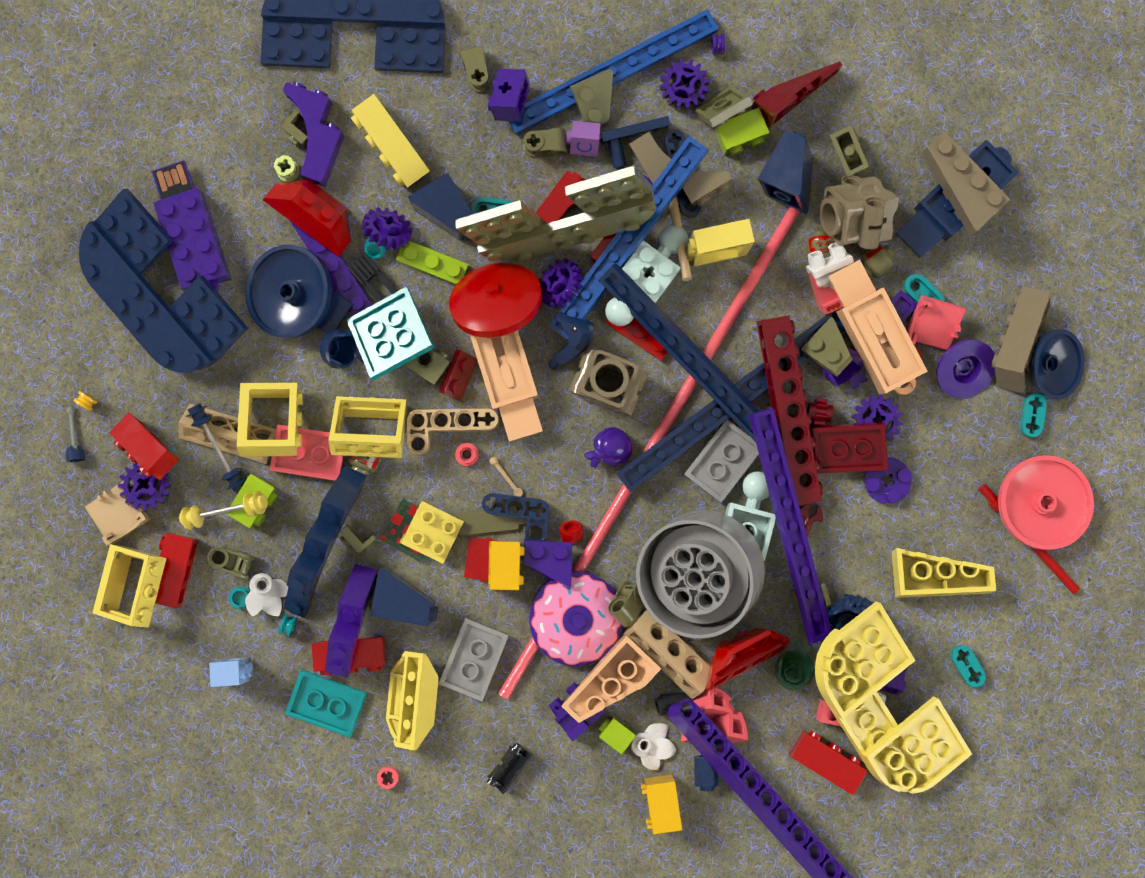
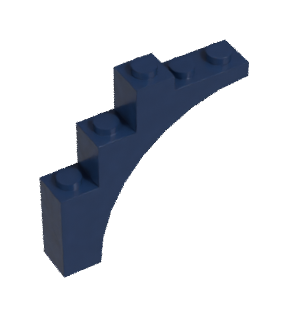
(320, 540)

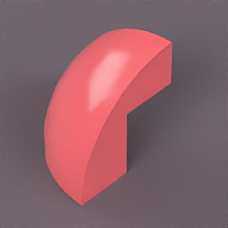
(721, 712)

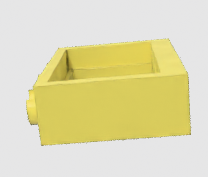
(720, 242)
(368, 444)
(259, 448)
(114, 581)

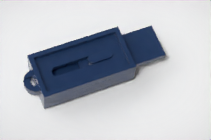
(936, 214)

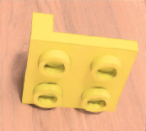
(432, 532)

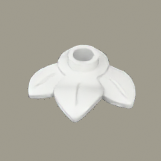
(267, 599)
(656, 746)

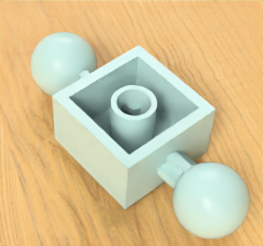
(656, 265)
(758, 521)

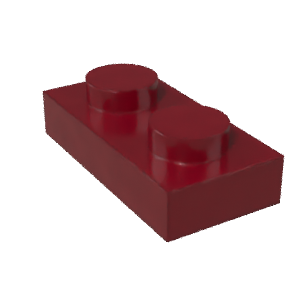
(458, 375)

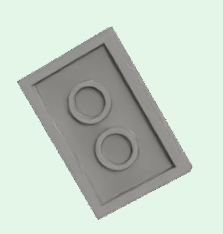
(723, 461)
(473, 659)

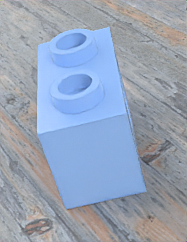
(230, 672)

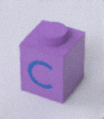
(584, 138)

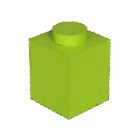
(616, 734)

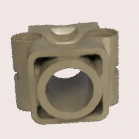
(858, 212)
(619, 401)

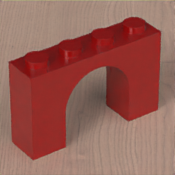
(558, 205)

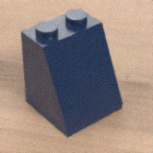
(789, 172)
(442, 205)
(401, 600)

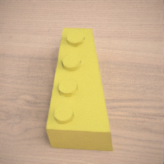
(389, 140)
(929, 575)

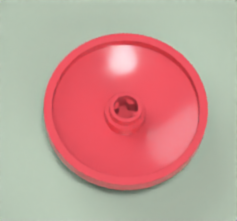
(1045, 502)

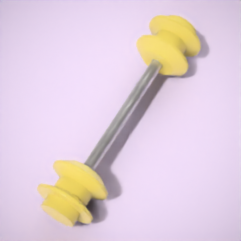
(194, 516)

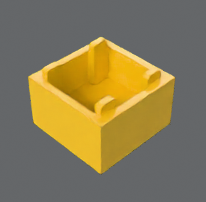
(504, 565)
(662, 804)

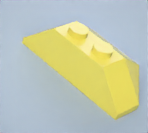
(411, 700)

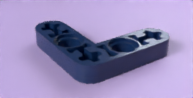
(532, 520)

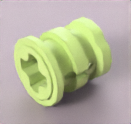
(289, 174)

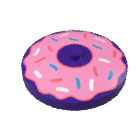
(574, 622)

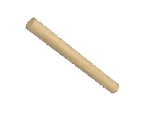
(682, 251)

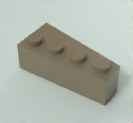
(963, 183)
(1021, 338)

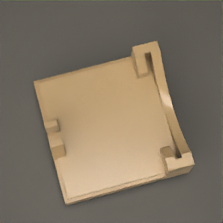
(114, 516)

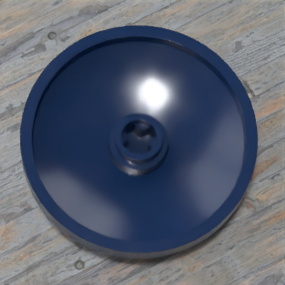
(288, 291)

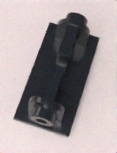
(513, 763)

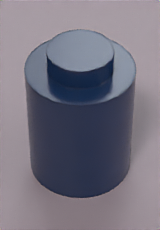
(705, 774)

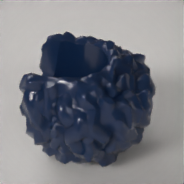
(847, 609)

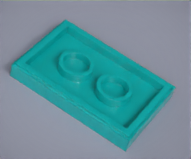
(326, 703)

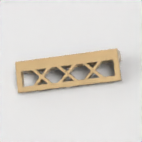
(224, 435)

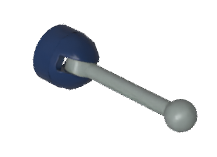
(74, 452)

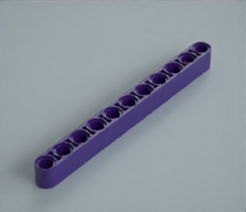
(757, 787)

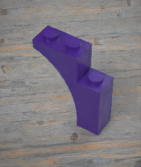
(323, 139)
(349, 620)

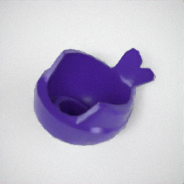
(850, 373)
(610, 447)

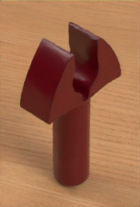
(818, 516)

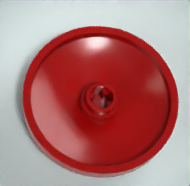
(495, 300)

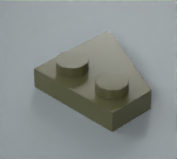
(594, 97)
(828, 348)

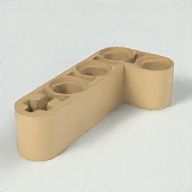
(452, 426)

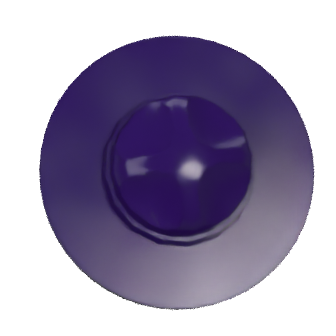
(965, 368)

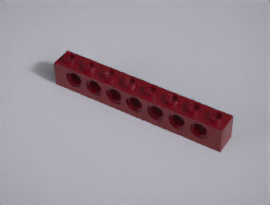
(779, 400)

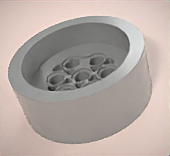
(735, 559)

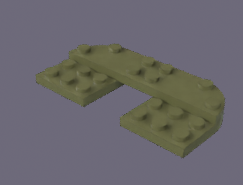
(609, 204)

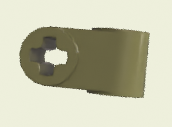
(476, 66)
(548, 143)
(235, 562)
(626, 604)

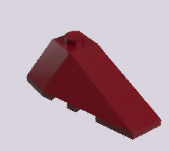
(785, 96)

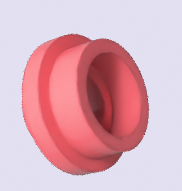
(459, 454)

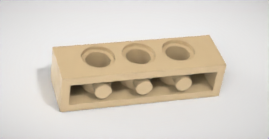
(674, 667)

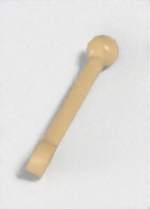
(494, 462)

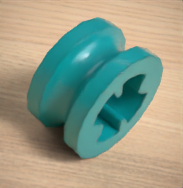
(287, 625)

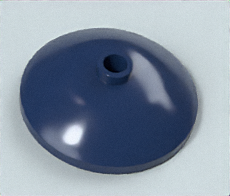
(1057, 364)

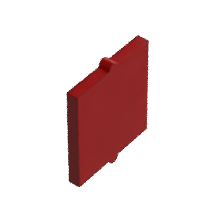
(478, 558)

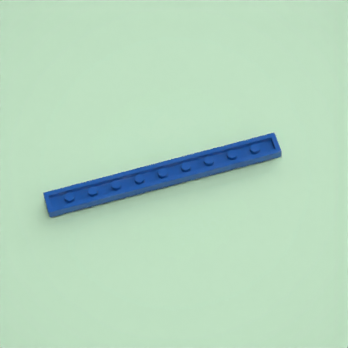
(622, 65)
(626, 242)

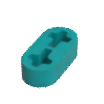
(1027, 415)
(972, 663)

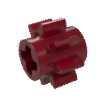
(820, 412)

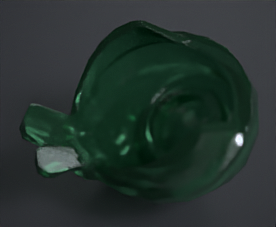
(795, 668)

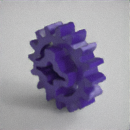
(693, 78)
(386, 228)
(560, 283)
(875, 410)
(139, 492)

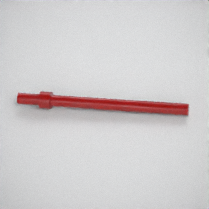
(1043, 554)

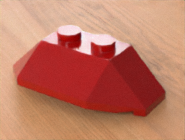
(312, 212)
(743, 653)

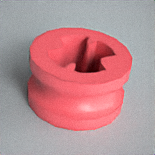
(380, 779)

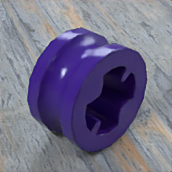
(718, 44)

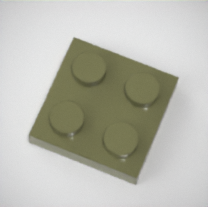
(723, 106)

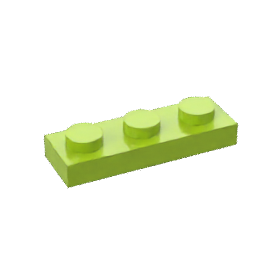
(432, 262)

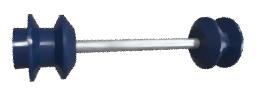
(201, 418)

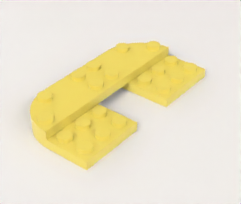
(850, 672)

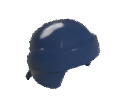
(339, 349)

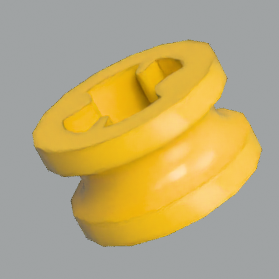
(85, 401)

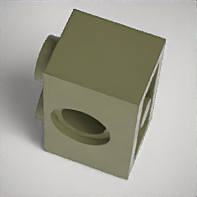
(851, 152)
(434, 370)

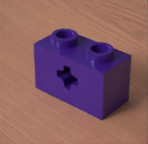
(509, 94)

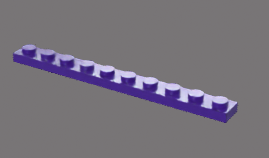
(790, 524)

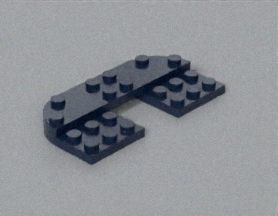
(407, 32)
(115, 256)

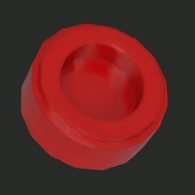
(571, 531)

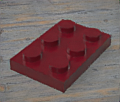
(851, 447)

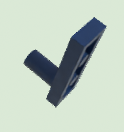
(614, 137)

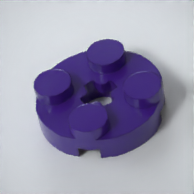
(892, 493)

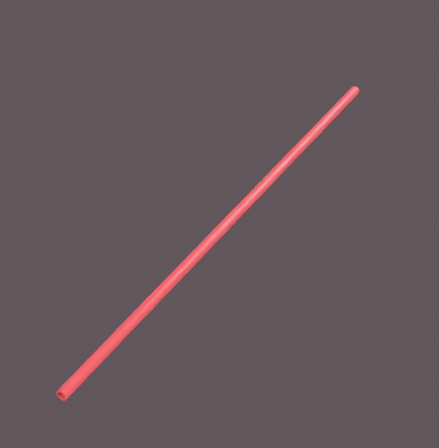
(664, 426)

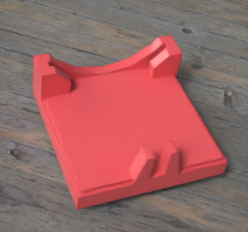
(935, 322)

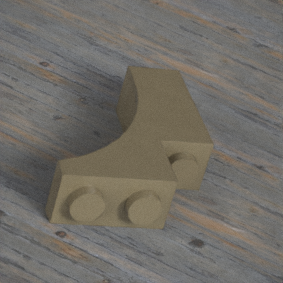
(698, 186)

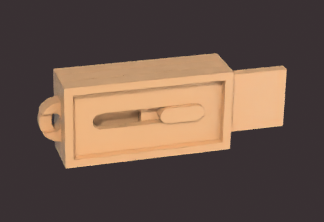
(876, 331)
(509, 383)

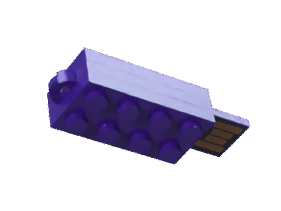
(188, 222)

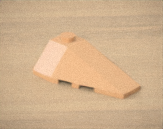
(612, 679)

